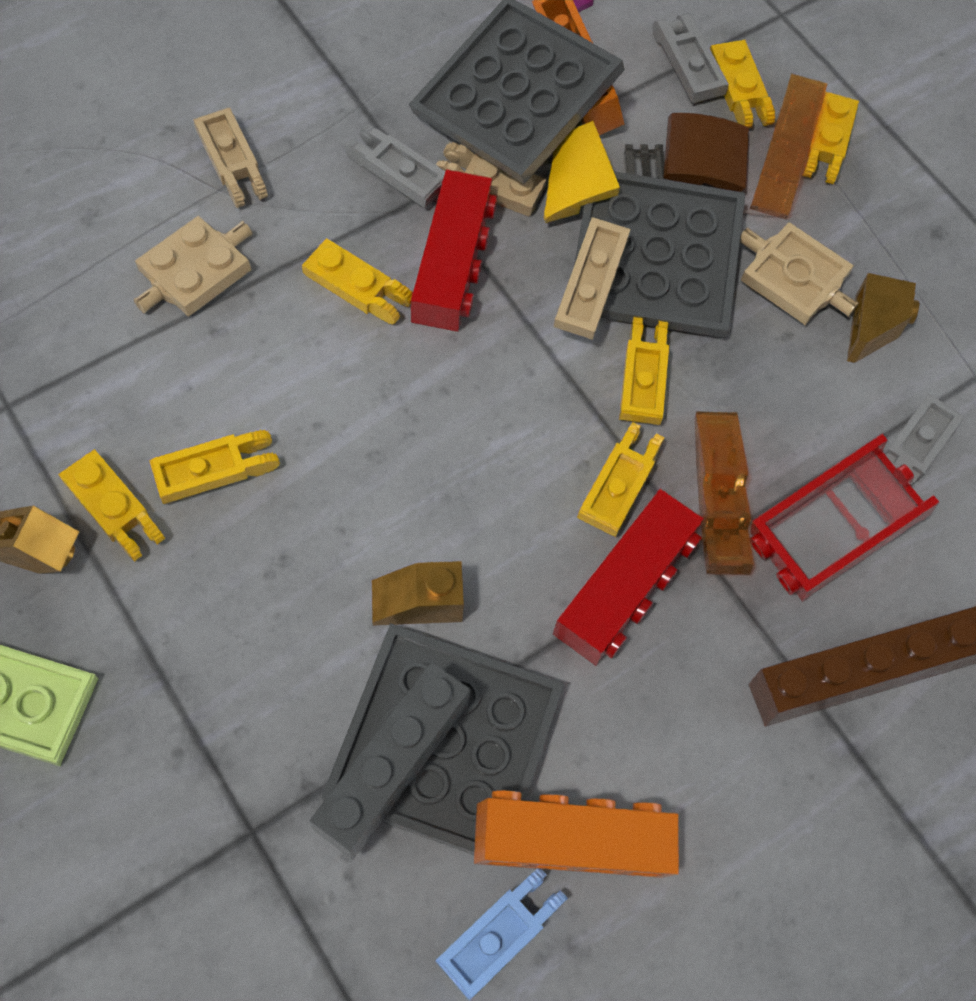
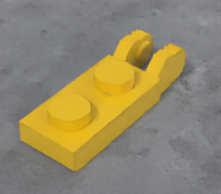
(745, 83)
(831, 135)
(356, 281)
(645, 375)
(212, 465)
(619, 483)
(109, 502)

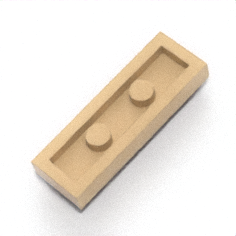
(592, 278)

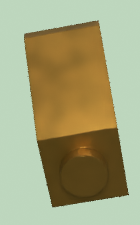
(881, 315)
(35, 540)
(419, 594)

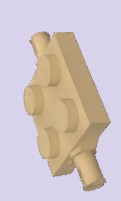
(193, 266)
(797, 273)

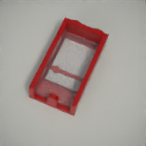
(839, 519)

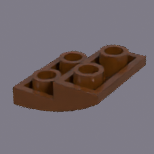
(706, 151)

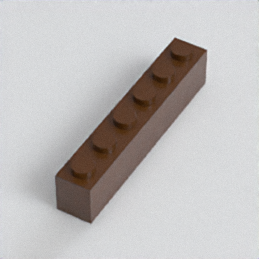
(865, 667)

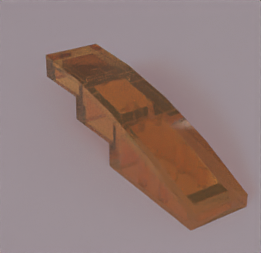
(789, 146)
(723, 493)

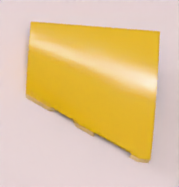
(579, 174)

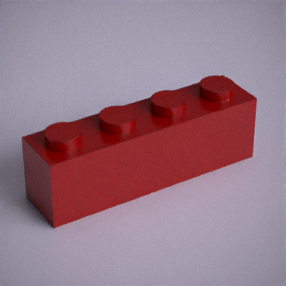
(452, 251)
(628, 577)

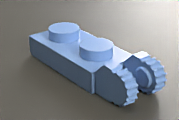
(497, 937)

